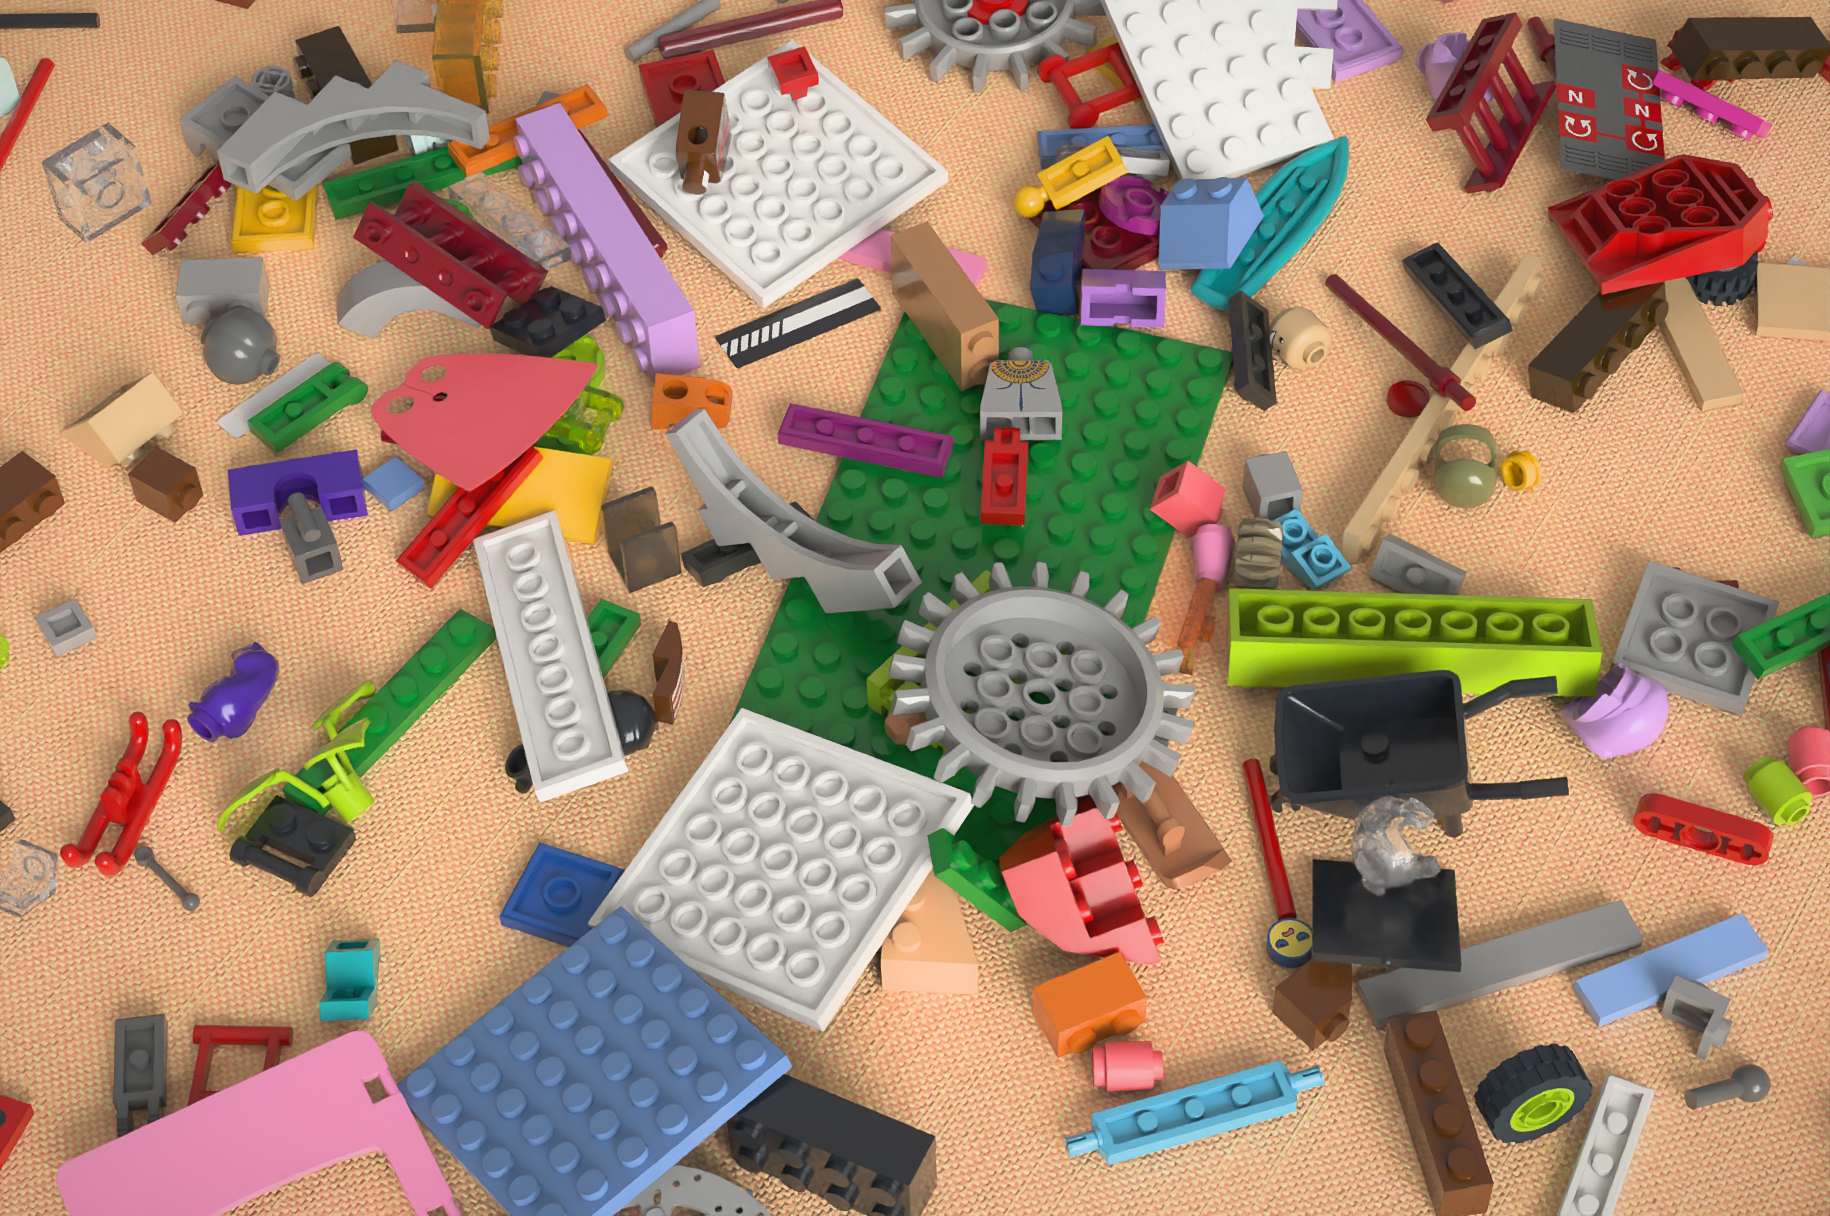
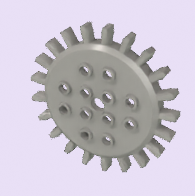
(1018, 754)

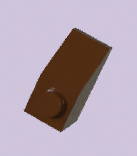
(1316, 1001)

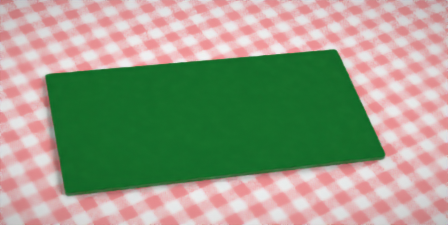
(1127, 418)

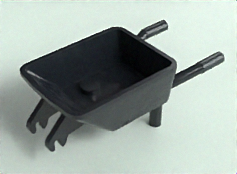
(1391, 738)

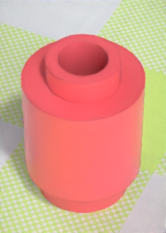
(1811, 758)
(1126, 1066)

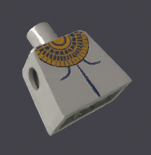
(1021, 396)

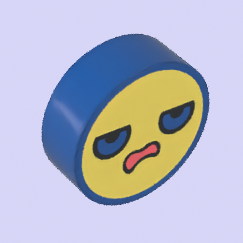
(1289, 943)

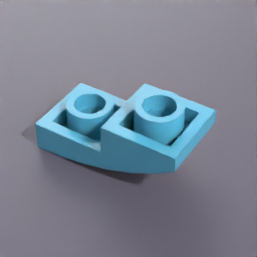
(1306, 555)

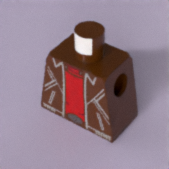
(701, 151)

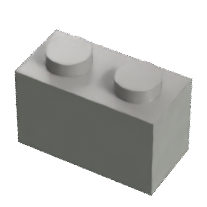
(220, 285)

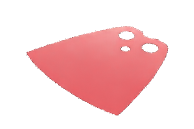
(490, 411)

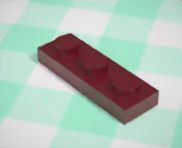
(188, 209)

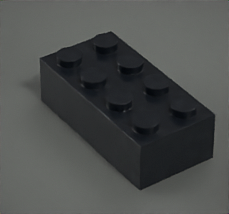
(835, 1150)

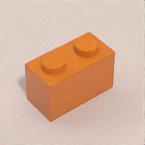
(1089, 1005)

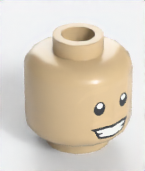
(1299, 338)

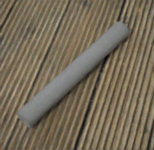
(674, 25)

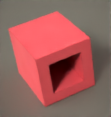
(1188, 499)

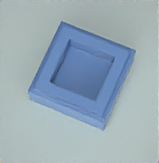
(393, 483)

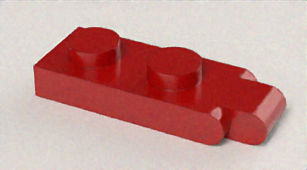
(1004, 478)

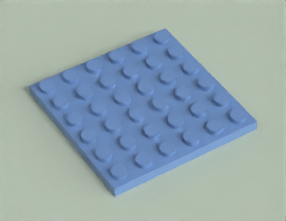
(592, 1076)

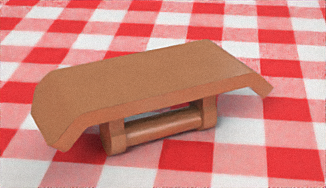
(1171, 832)

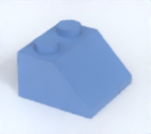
(1206, 223)

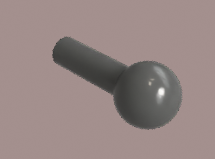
(1747, 1083)

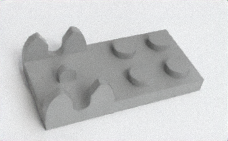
(225, 112)

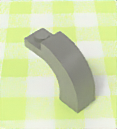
(383, 293)

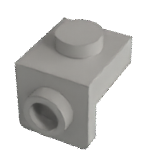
(1699, 1009)

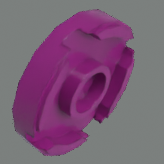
(1132, 204)

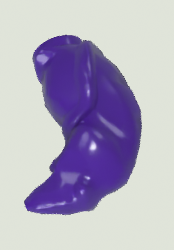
(233, 701)

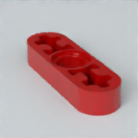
(1730, 835)

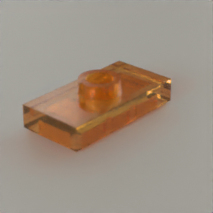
(1198, 624)

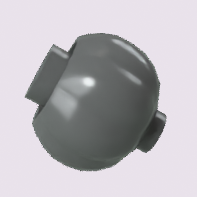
(240, 346)

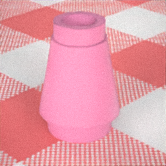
(1212, 552)

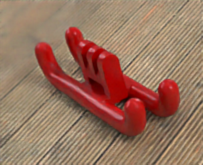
(127, 799)

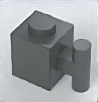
(310, 541)

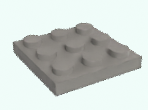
(1684, 636)

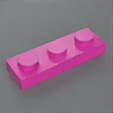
(1711, 107)

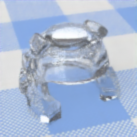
(1380, 849)

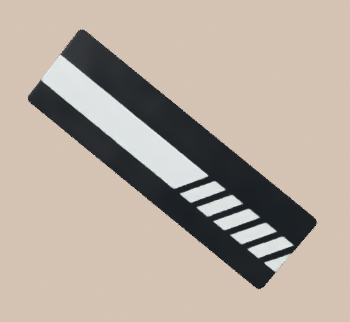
(797, 323)

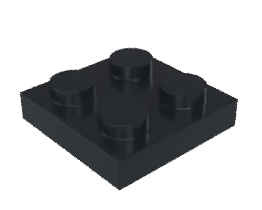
(547, 323)

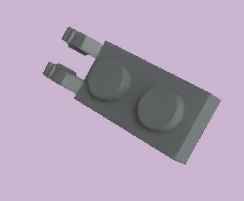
(140, 1069)

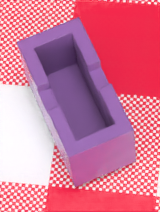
(1123, 297)

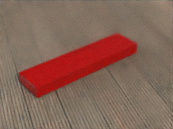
(462, 520)

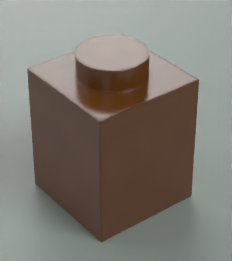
(166, 484)

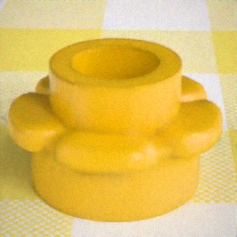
(1521, 470)

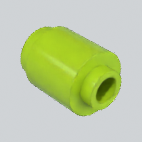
(1777, 790)

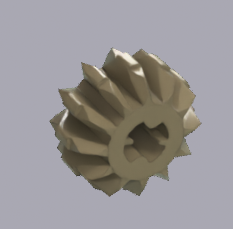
(1258, 554)

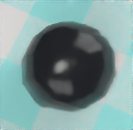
(633, 719)

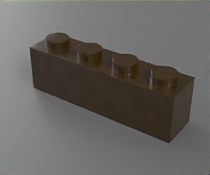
(1751, 48)
(329, 55)
(1595, 345)

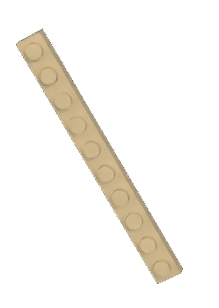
(1420, 443)

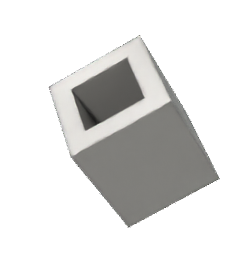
(1271, 485)

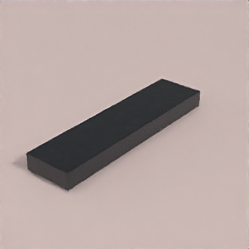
(1457, 295)

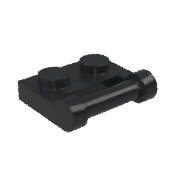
(300, 835)

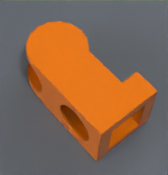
(680, 395)

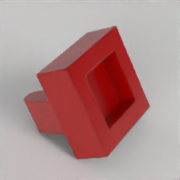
(793, 72)

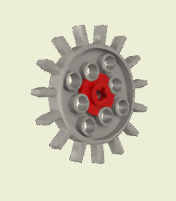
(1001, 33)

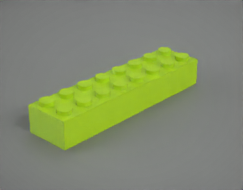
(1339, 636)

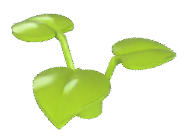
(344, 786)

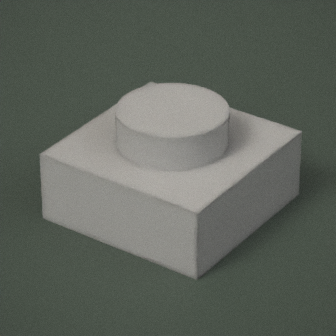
(65, 627)

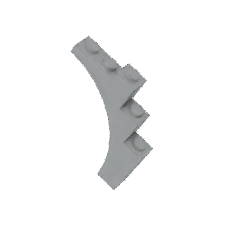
(343, 112)
(742, 509)

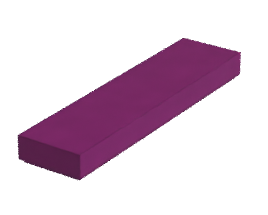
(866, 440)

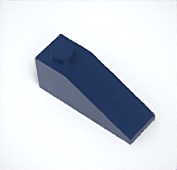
(1058, 262)

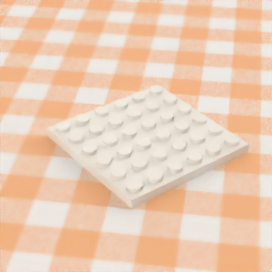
(795, 184)
(785, 865)

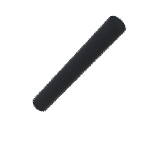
(49, 20)

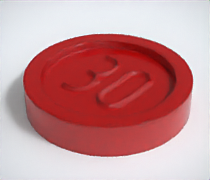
(1407, 398)

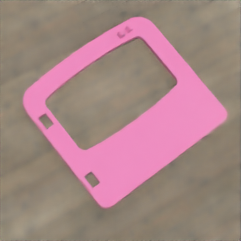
(258, 1139)

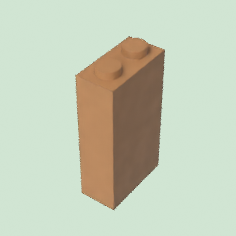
(944, 305)

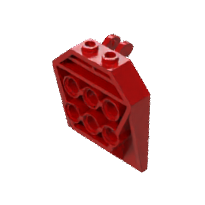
(1665, 223)

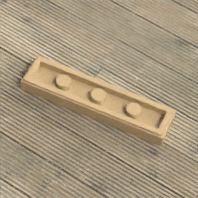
(1698, 349)

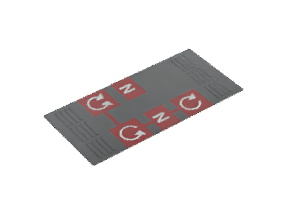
(1607, 101)

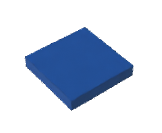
(558, 895)

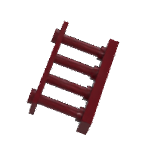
(1465, 96)
(450, 254)

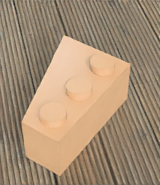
(930, 945)

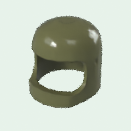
(1465, 481)

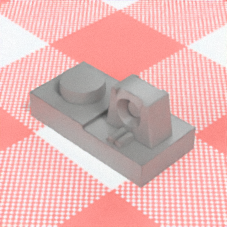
(1414, 569)

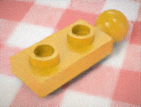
(1071, 178)

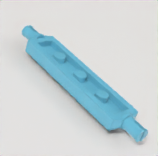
(1194, 1112)

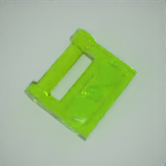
(589, 436)

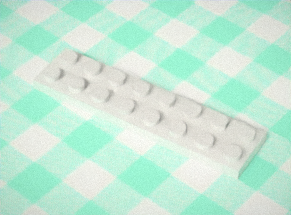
(549, 657)

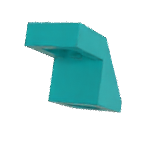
(350, 980)

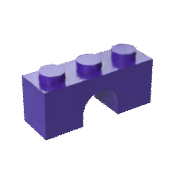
(263, 490)

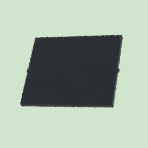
(1402, 929)

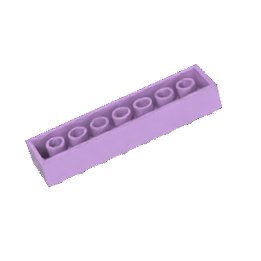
(607, 243)

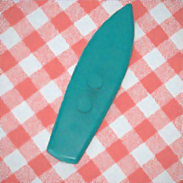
(1293, 209)

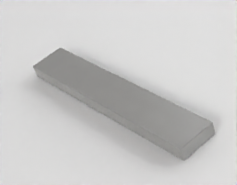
(1503, 963)

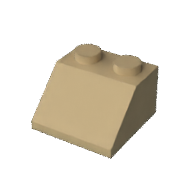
(125, 422)

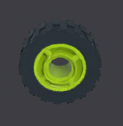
(1533, 1093)

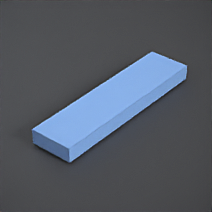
(1647, 977)

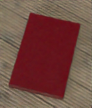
(1105, 242)

